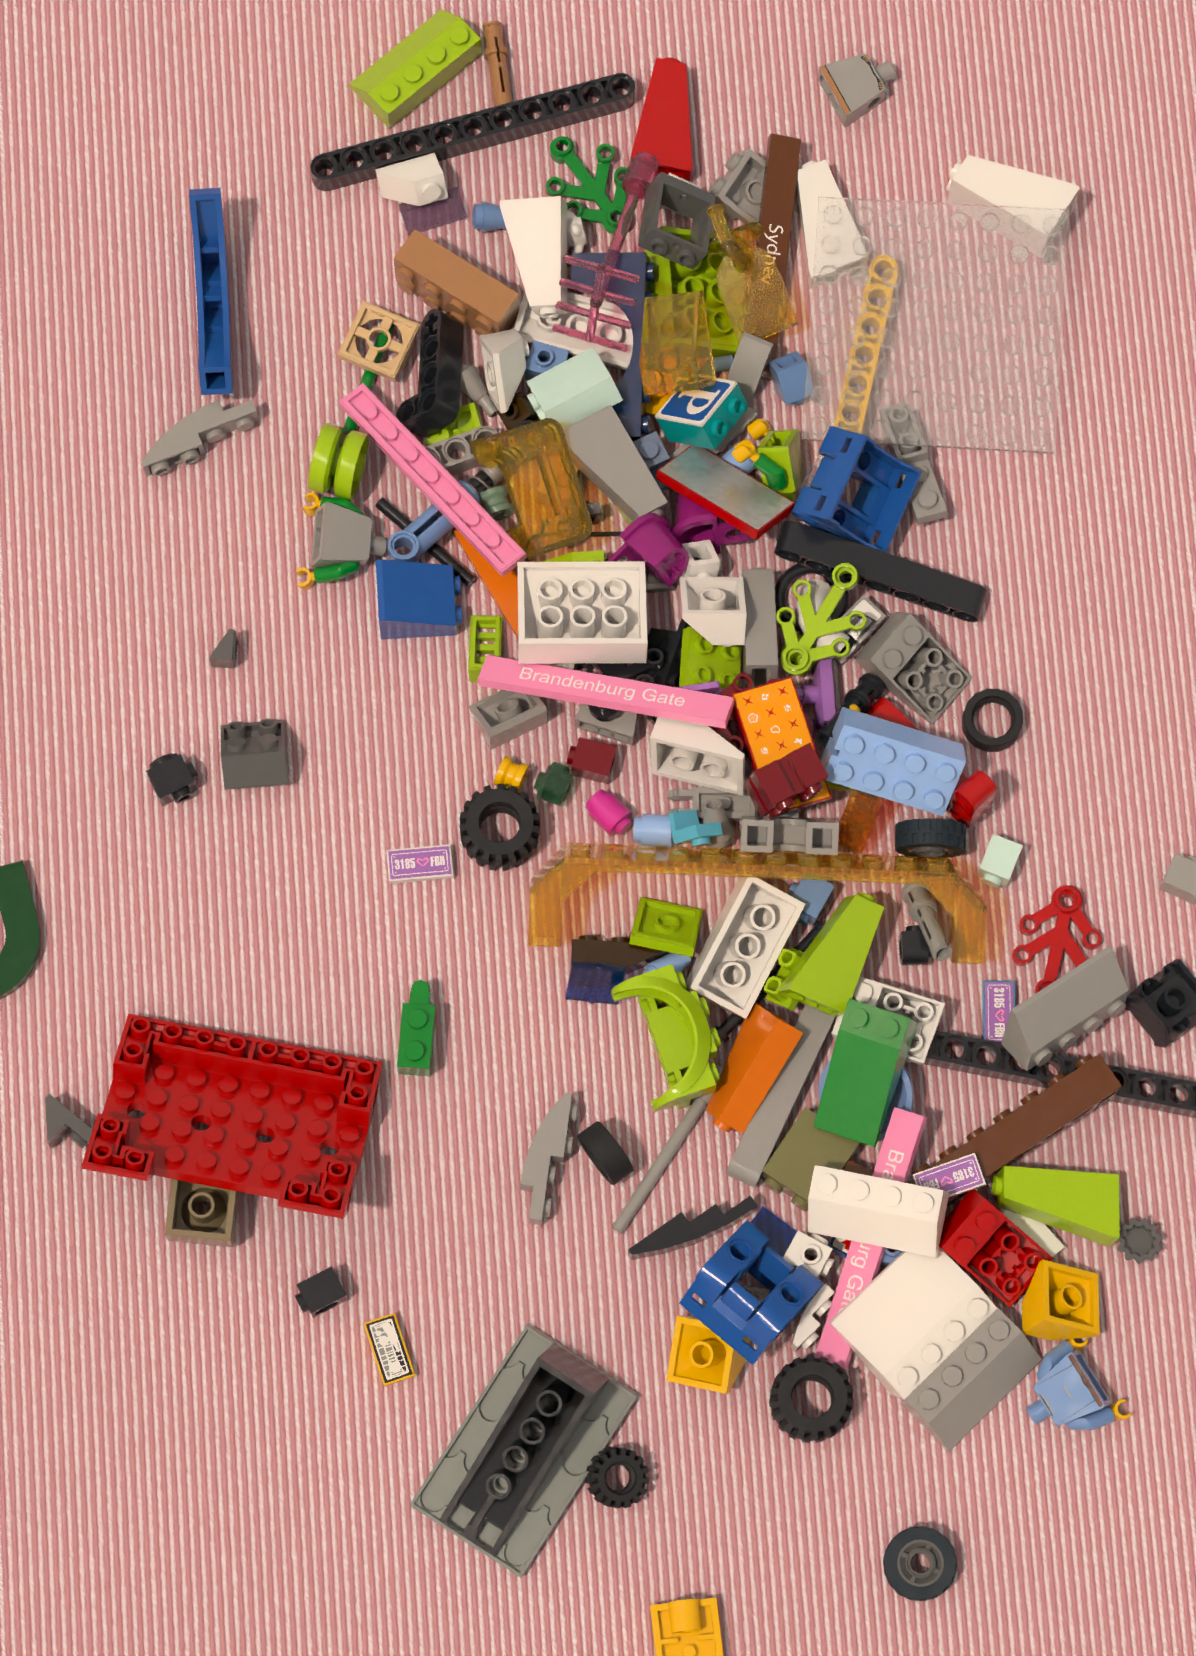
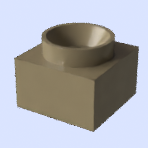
(212, 1228)

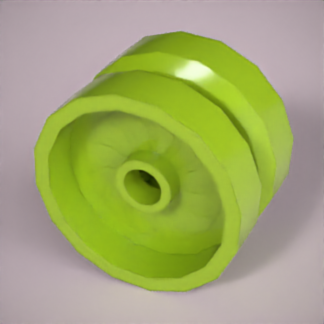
(338, 461)

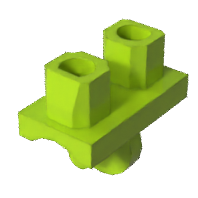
(787, 960)

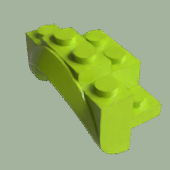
(678, 1033)

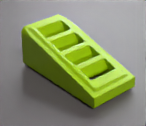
(483, 622)

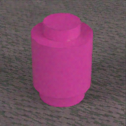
(609, 813)

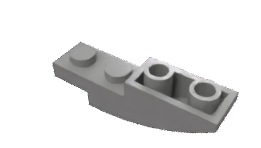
(184, 440)
(926, 499)
(548, 1146)

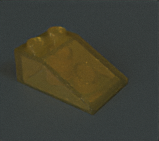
(676, 344)

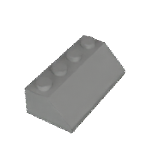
(1066, 1010)
(972, 1380)

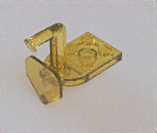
(757, 294)

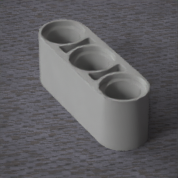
(460, 442)

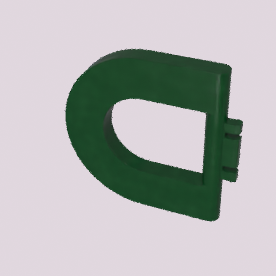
(21, 928)

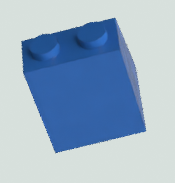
(417, 599)

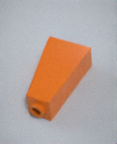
(751, 1068)

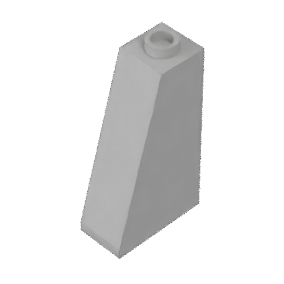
(612, 462)
(760, 646)

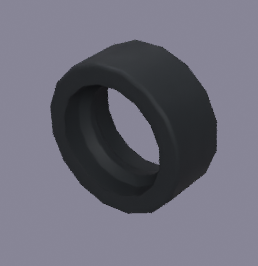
(992, 696)
(605, 1153)

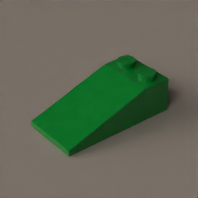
(864, 1072)

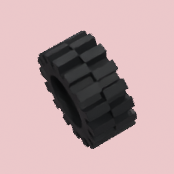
(635, 1485)

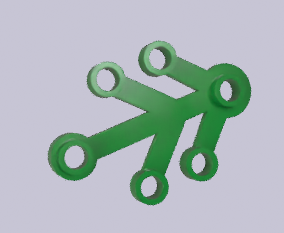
(591, 189)

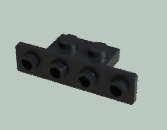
(670, 644)

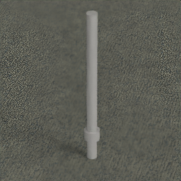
(662, 1160)

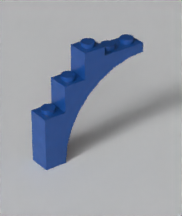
(212, 292)

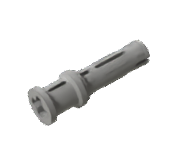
(923, 911)

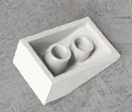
(696, 756)

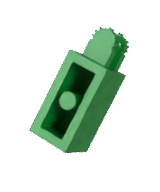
(417, 1032)

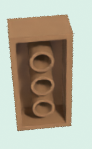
(455, 286)

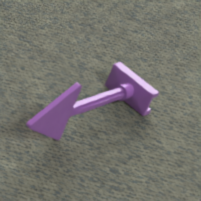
(819, 693)

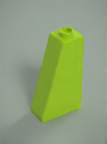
(835, 958)
(1063, 1199)

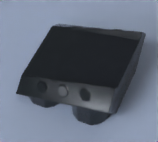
(1165, 1003)

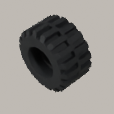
(499, 801)
(811, 1370)

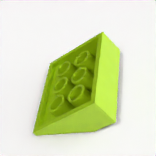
(674, 278)

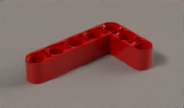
(971, 795)

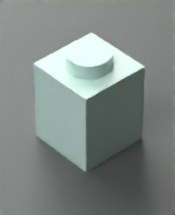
(999, 861)

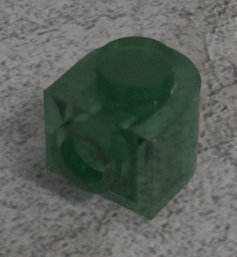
(554, 784)

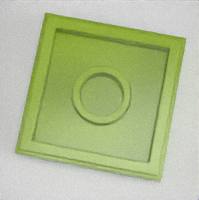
(666, 926)

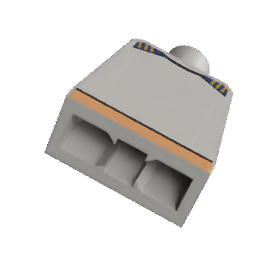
(854, 86)

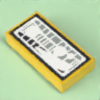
(389, 1350)

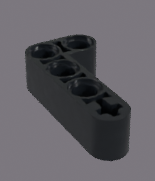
(439, 376)

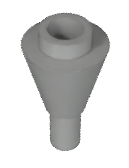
(474, 389)

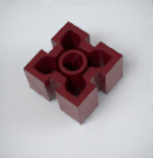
(786, 780)

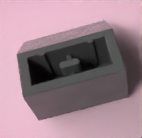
(254, 754)

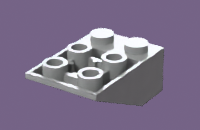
(913, 666)

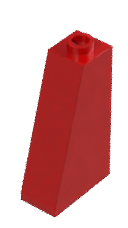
(665, 119)

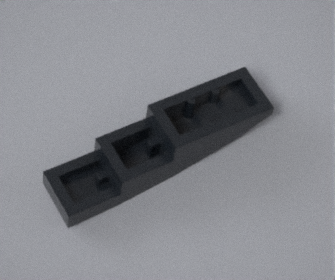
(681, 1233)

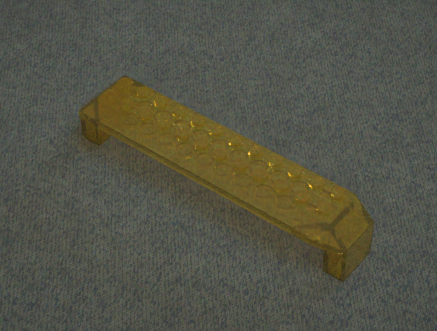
(579, 861)

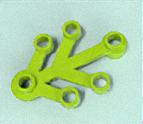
(818, 624)

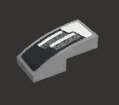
(874, 619)

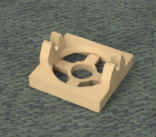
(370, 312)

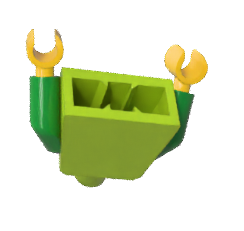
(777, 457)

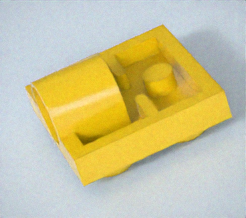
(687, 1628)

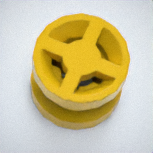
(511, 773)

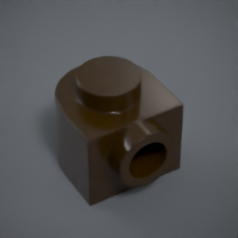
(518, 411)

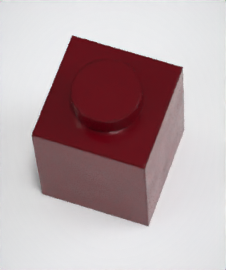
(592, 760)

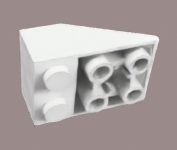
(918, 1008)

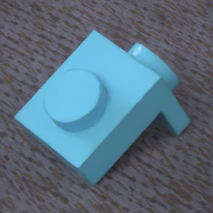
(686, 829)

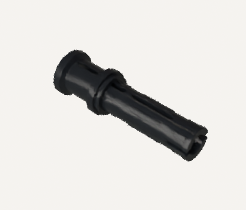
(861, 696)

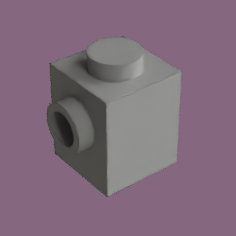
(1181, 878)

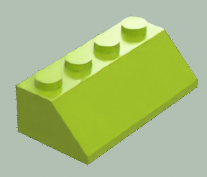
(417, 67)

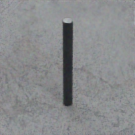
(435, 551)

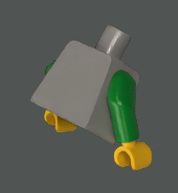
(339, 540)

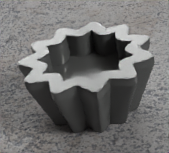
(1139, 1240)

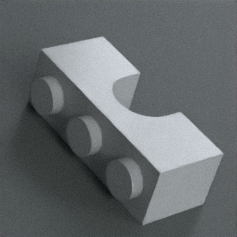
(789, 834)

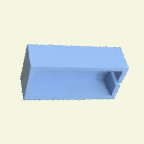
(893, 761)

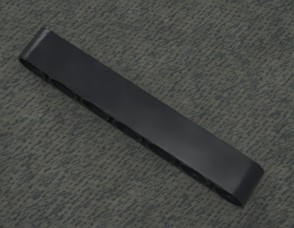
(882, 571)

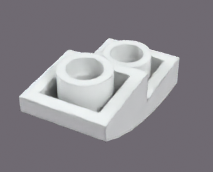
(805, 1330)

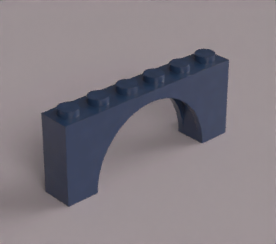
(633, 407)

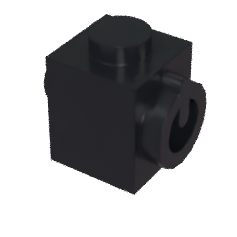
(172, 778)

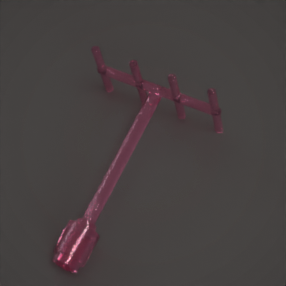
(638, 176)

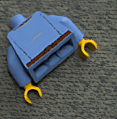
(1071, 1391)

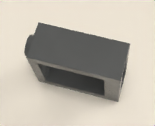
(668, 192)

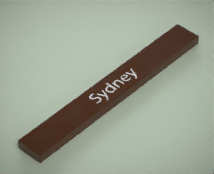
(777, 208)

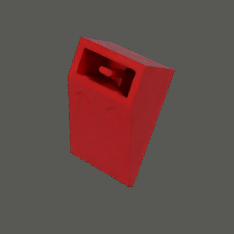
(991, 1247)

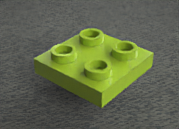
(707, 662)

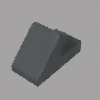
(60, 1120)

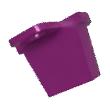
(698, 524)
(652, 541)

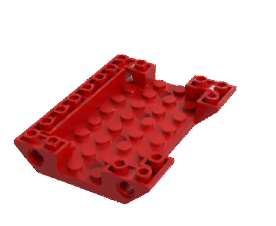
(241, 1092)

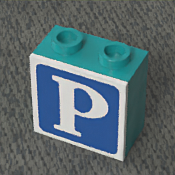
(702, 415)

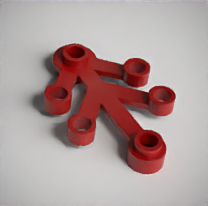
(1058, 937)

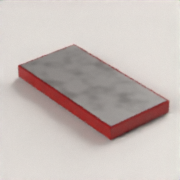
(725, 491)

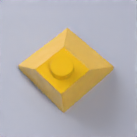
(1061, 1303)
(702, 1357)

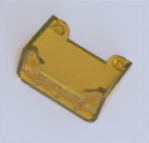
(540, 485)

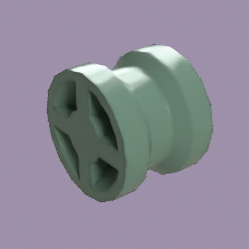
(496, 502)

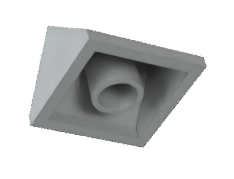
(508, 716)

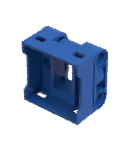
(875, 506)
(732, 1309)

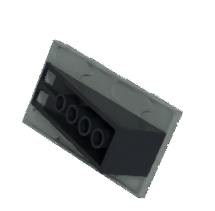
(524, 1450)

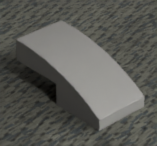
(750, 364)

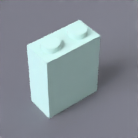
(573, 389)

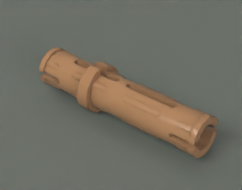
(496, 55)

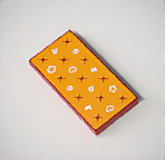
(774, 726)

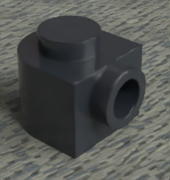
(913, 947)

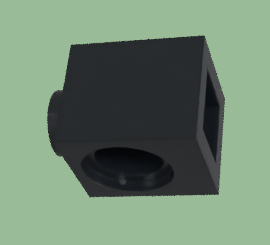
(320, 1293)

